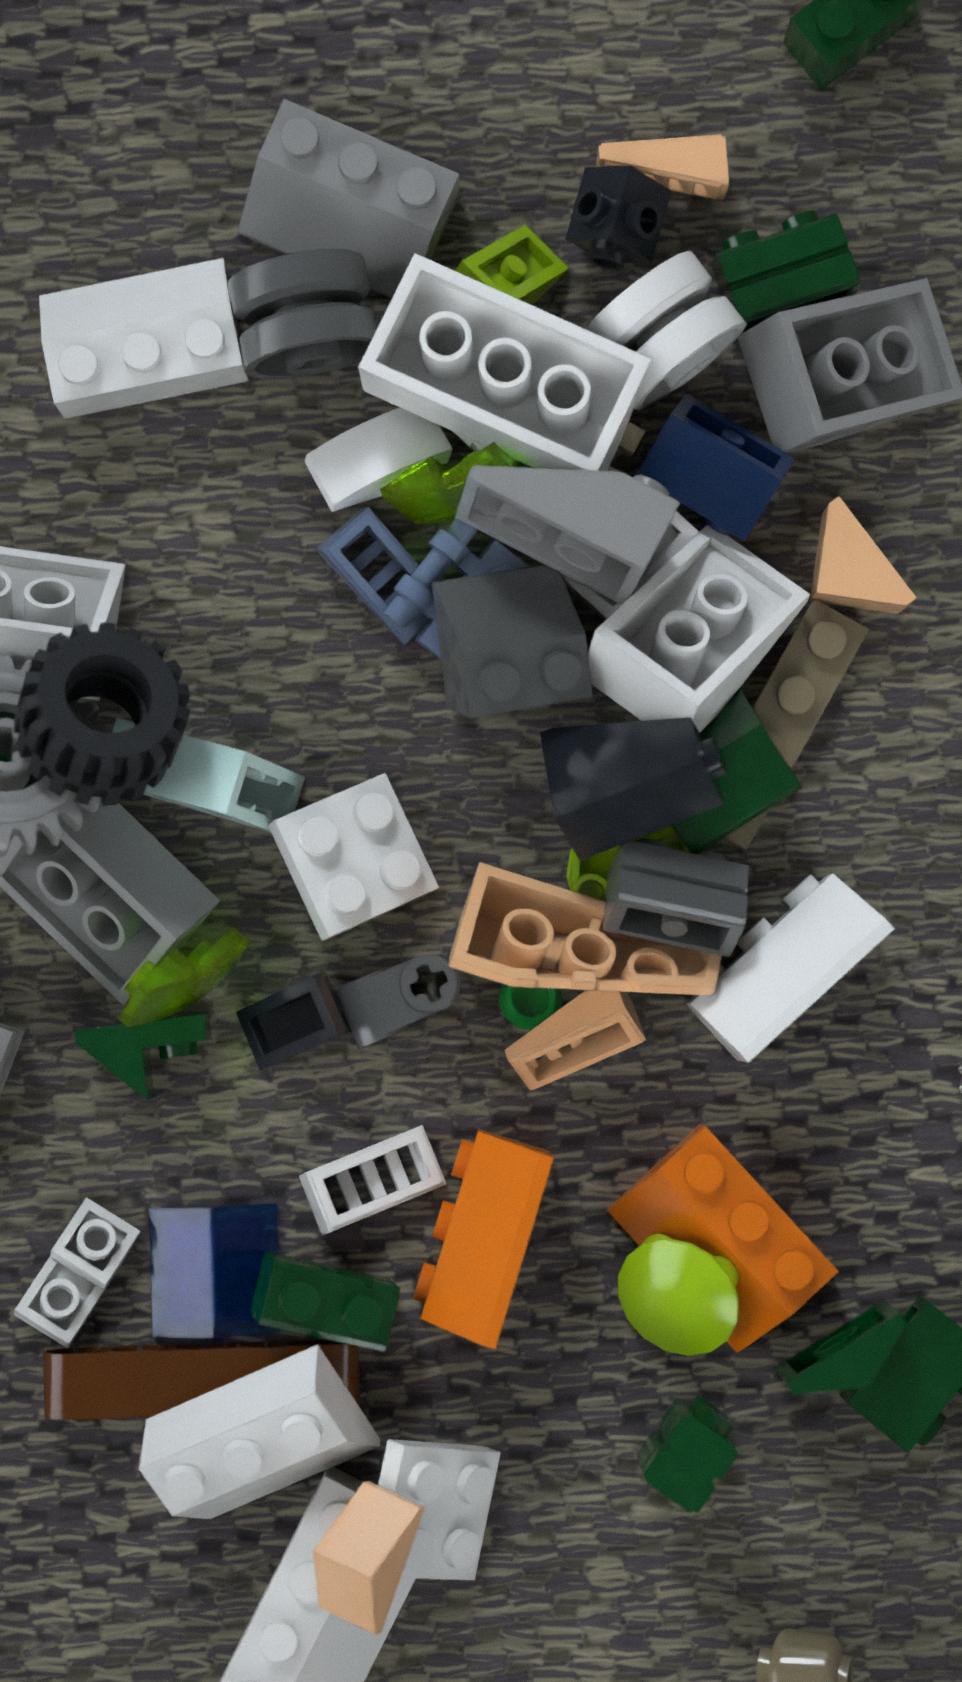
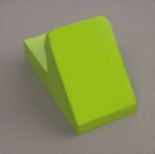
(515, 265)

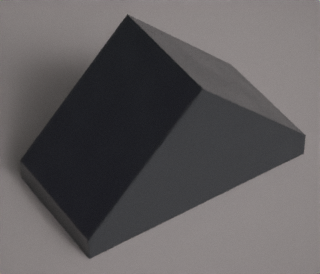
(293, 1021)

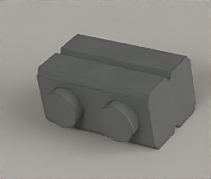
(676, 897)

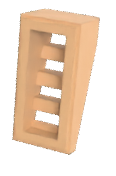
(681, 164)
(576, 1036)

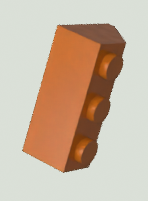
(713, 1202)
(483, 1236)

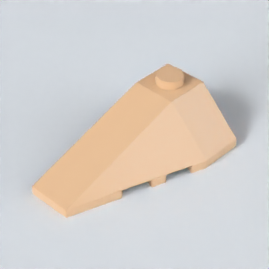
(555, 939)

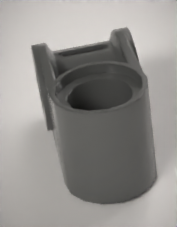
(387, 999)

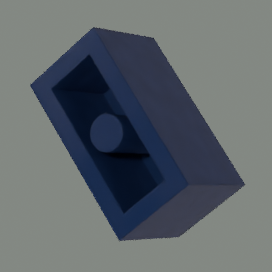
(716, 467)

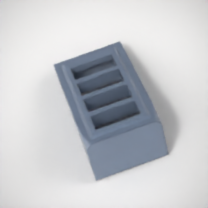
(332, 548)

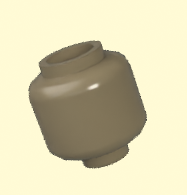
(804, 1658)

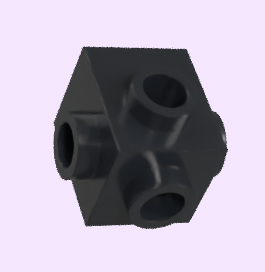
(617, 216)

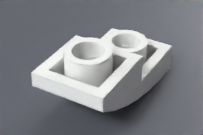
(374, 454)
(76, 1272)

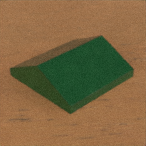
(755, 777)
(846, 1356)

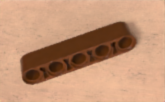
(150, 1381)

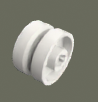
(669, 324)

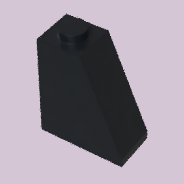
(629, 779)

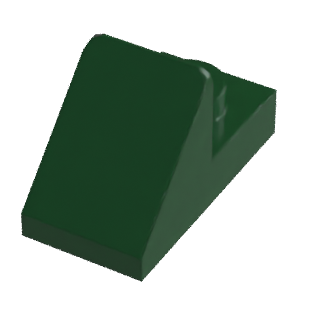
(127, 1051)

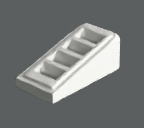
(320, 1199)

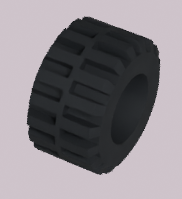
(109, 668)

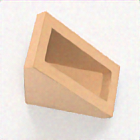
(853, 568)
(365, 1555)

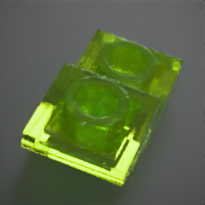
(433, 492)
(181, 980)

